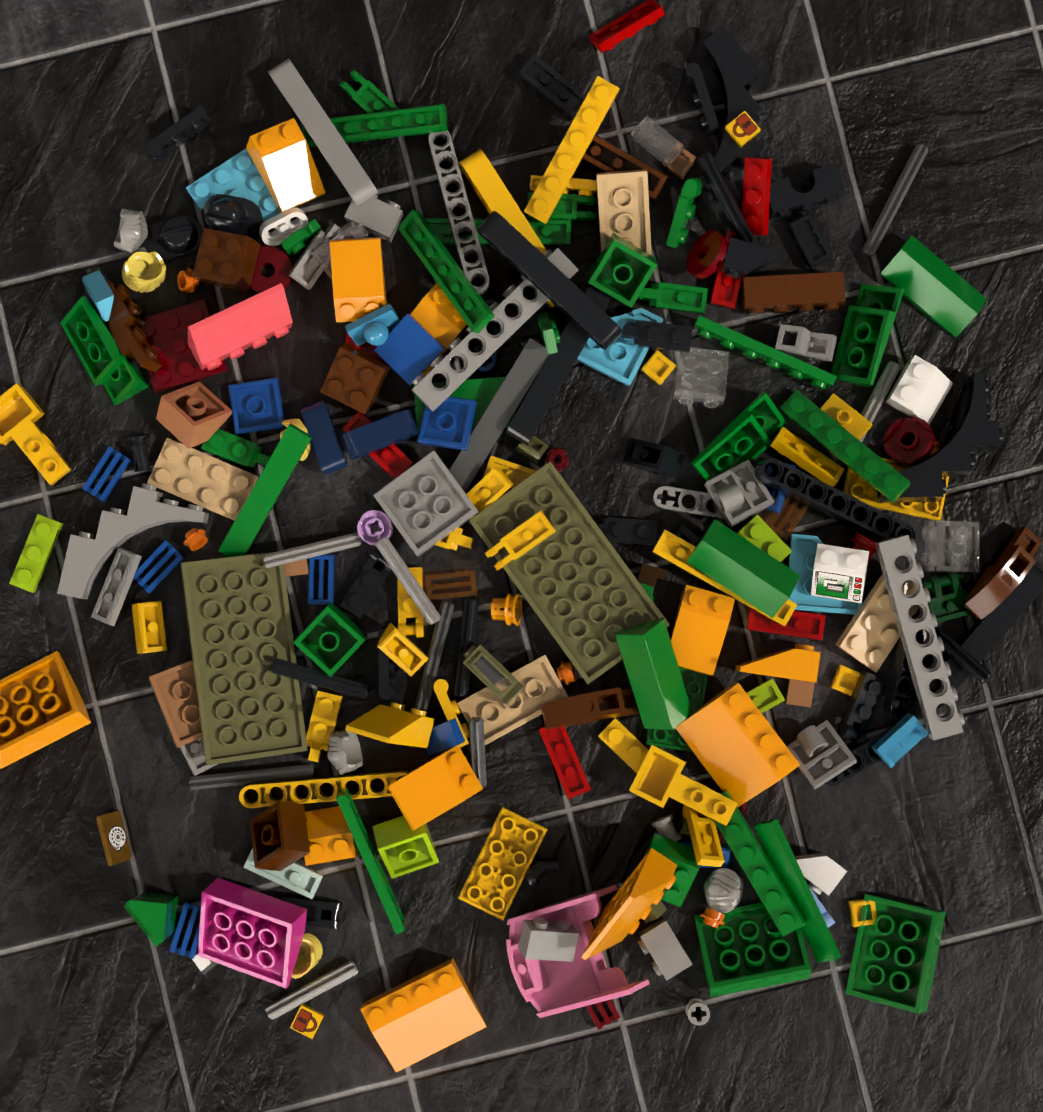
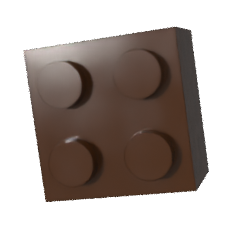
(226, 260)
(355, 378)
(279, 836)

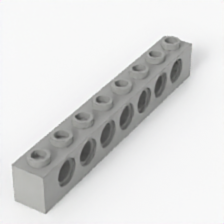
(433, 396)
(953, 719)

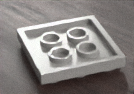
(426, 503)

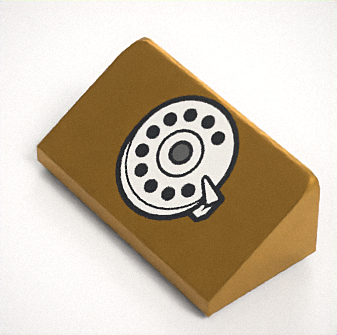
(114, 837)

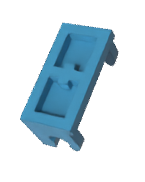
(899, 739)

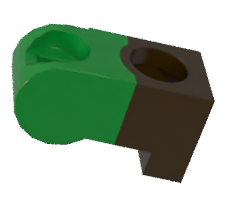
(647, 577)

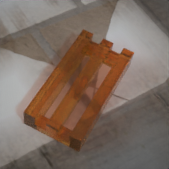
(786, 535)
(472, 583)

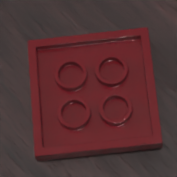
(169, 337)

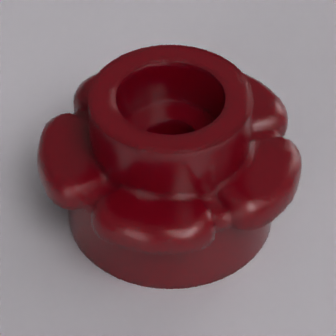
(559, 453)

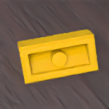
(149, 627)
(401, 650)

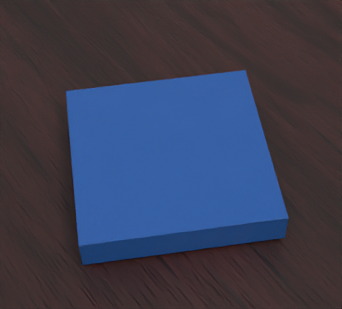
(409, 349)
(256, 406)
(448, 424)

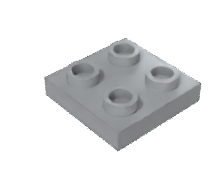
(739, 493)
(821, 753)

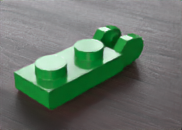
(368, 97)
(567, 208)
(684, 211)

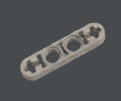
(699, 508)

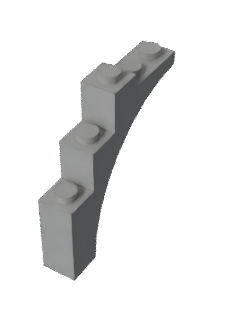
(87, 555)

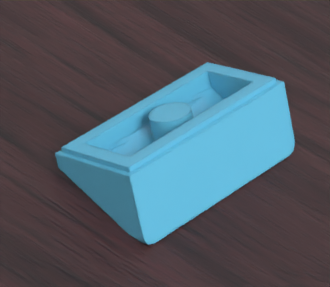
(99, 293)

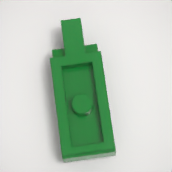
(675, 297)
(548, 331)
(235, 449)

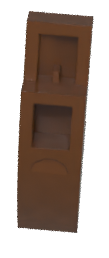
(126, 325)
(1003, 577)
(589, 708)

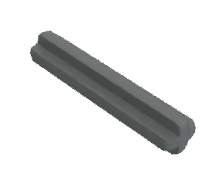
(477, 749)

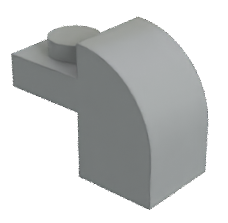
(804, 344)

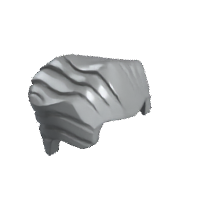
(131, 231)
(344, 751)
(723, 890)

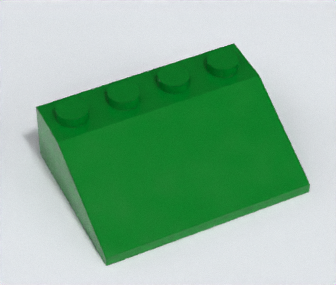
(750, 952)
(896, 954)

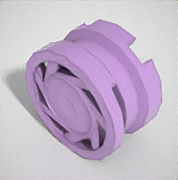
(374, 526)

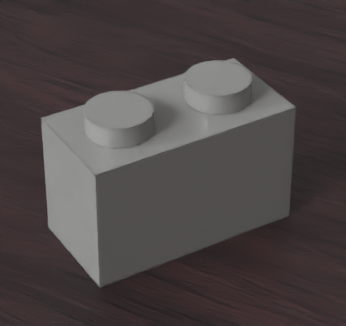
(377, 217)
(548, 940)
(664, 948)

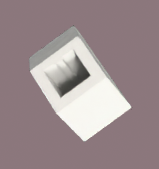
(821, 872)

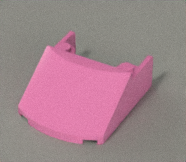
(563, 984)

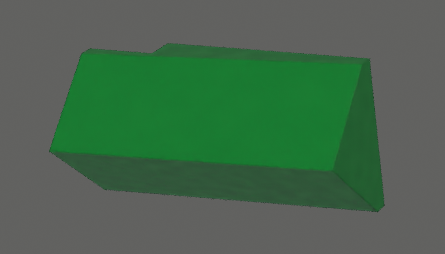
(933, 287)
(866, 334)
(100, 354)
(741, 440)
(744, 568)
(654, 675)
(154, 914)

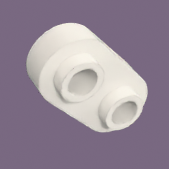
(283, 226)

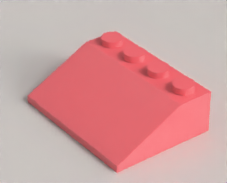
(240, 328)

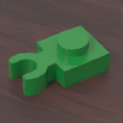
(297, 241)

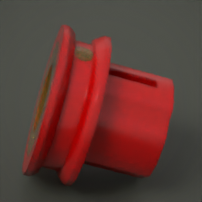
(865, 543)

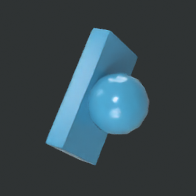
(373, 327)

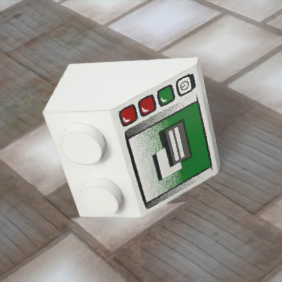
(839, 573)

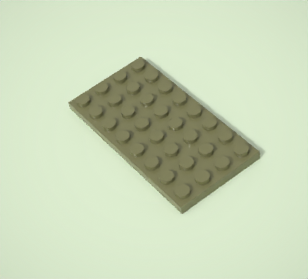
(571, 576)
(236, 632)

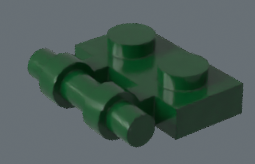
(947, 605)

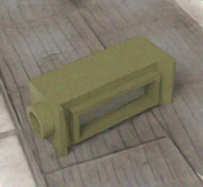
(492, 673)

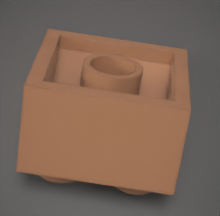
(192, 414)

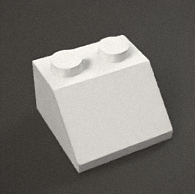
(919, 389)

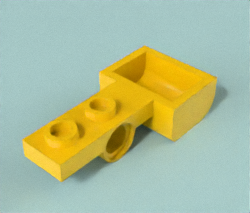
(17, 423)
(661, 778)

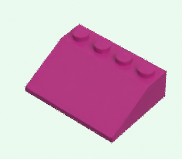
(250, 931)

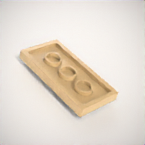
(624, 207)
(202, 479)
(874, 626)
(540, 687)

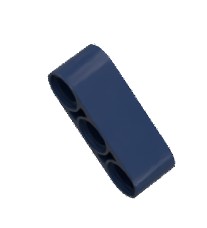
(380, 434)
(324, 437)

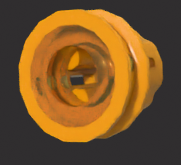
(512, 609)

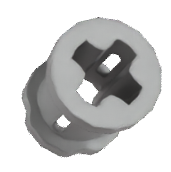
(666, 828)
(691, 1008)

